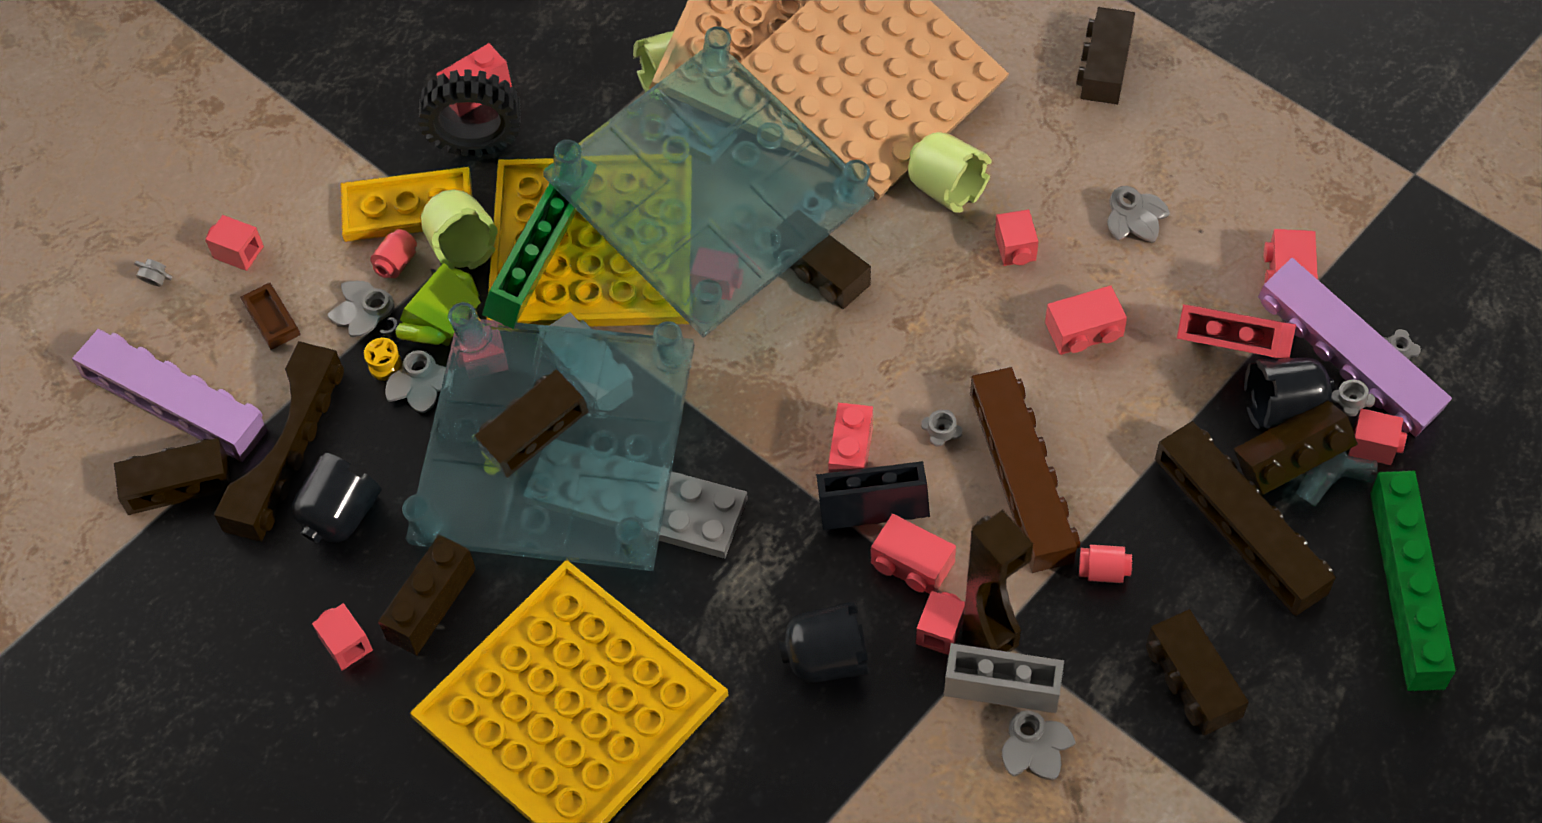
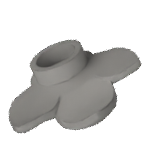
(1139, 217)
(359, 308)
(417, 386)
(1038, 750)

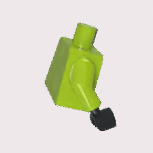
(427, 313)

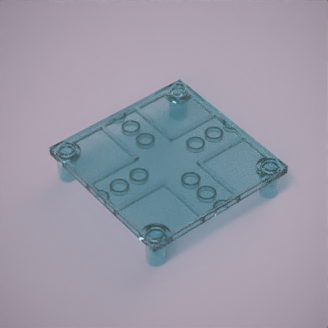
(709, 185)
(595, 487)

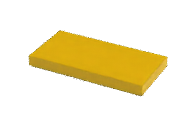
(396, 202)

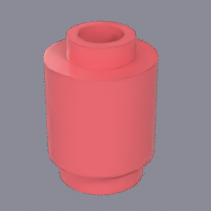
(394, 254)
(1105, 563)

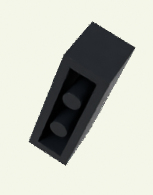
(873, 495)

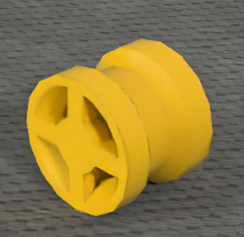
(379, 351)

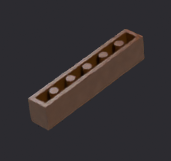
(1023, 468)

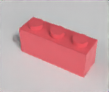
(1236, 331)

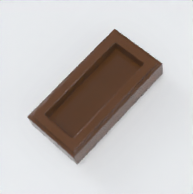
(270, 316)

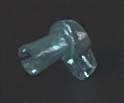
(1324, 475)

